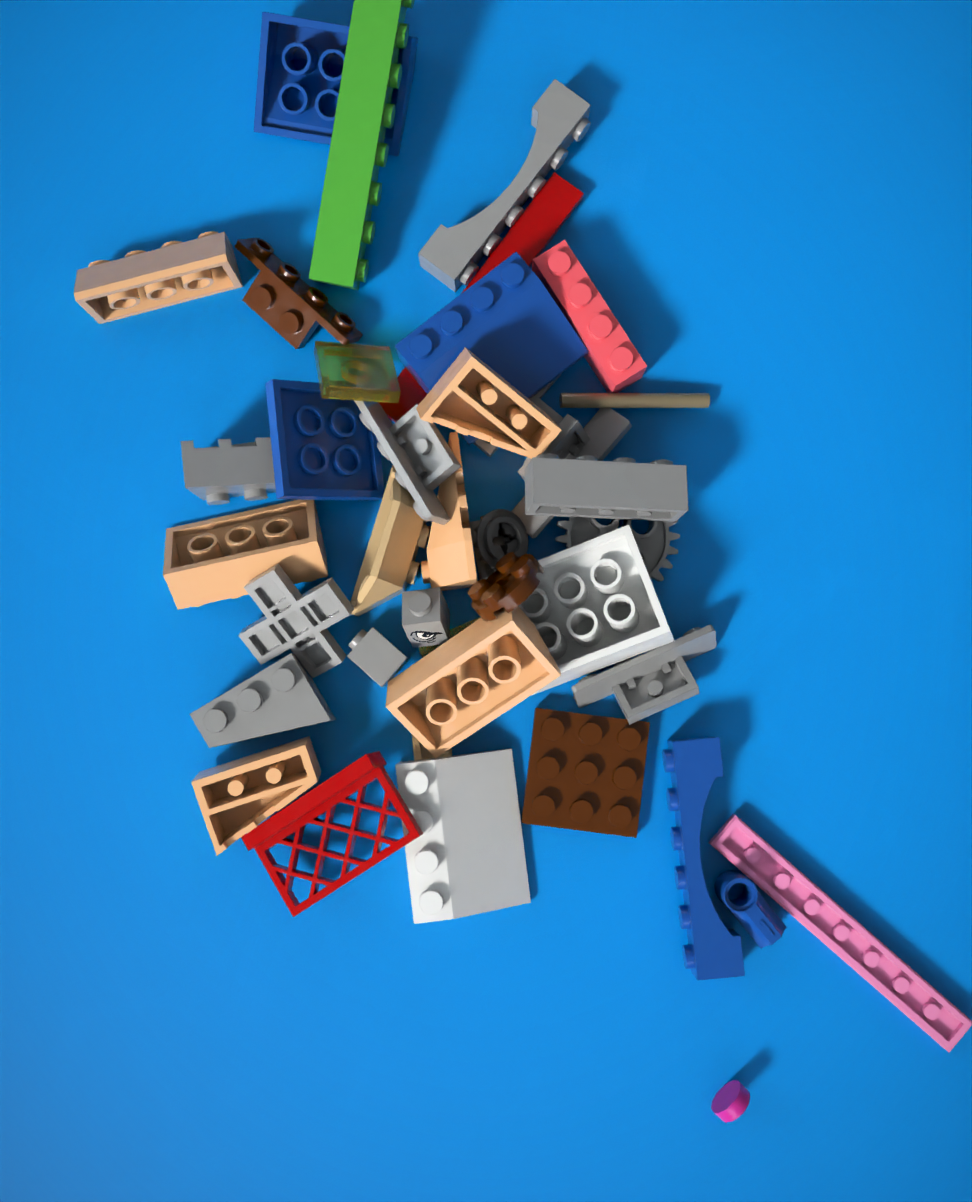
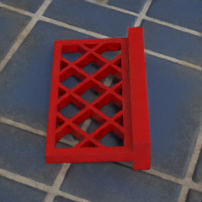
(324, 800)

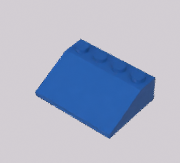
(302, 80)
(504, 322)

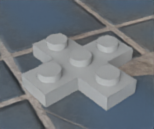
(296, 621)

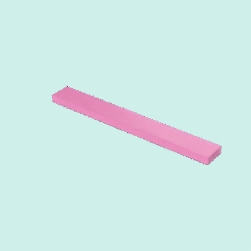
(841, 933)

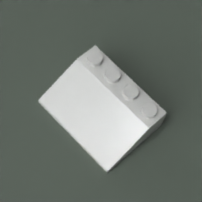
(596, 606)
(471, 835)

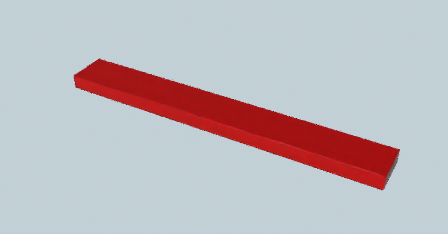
(527, 238)

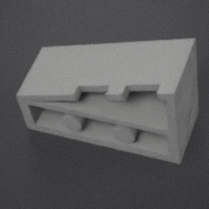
(229, 470)
(265, 704)

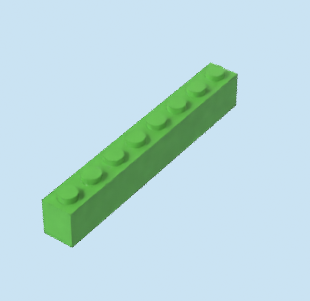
(358, 141)

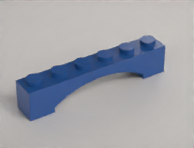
(711, 947)

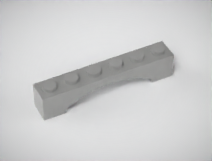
(455, 251)

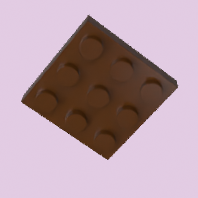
(585, 772)

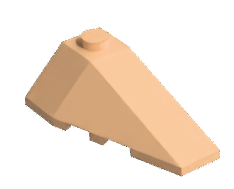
(450, 545)

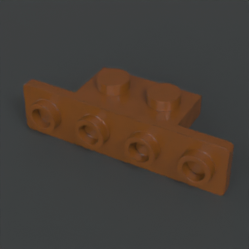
(290, 302)

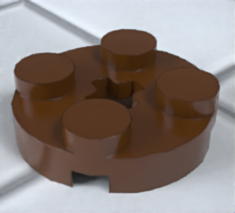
(506, 586)

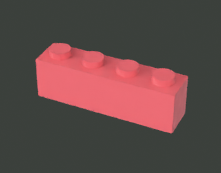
(608, 346)

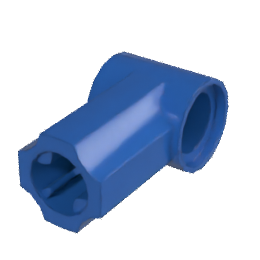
(750, 909)

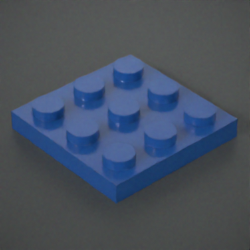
(320, 446)

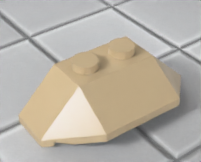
(391, 550)

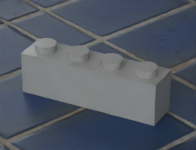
(605, 488)

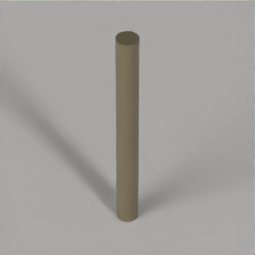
(634, 400)

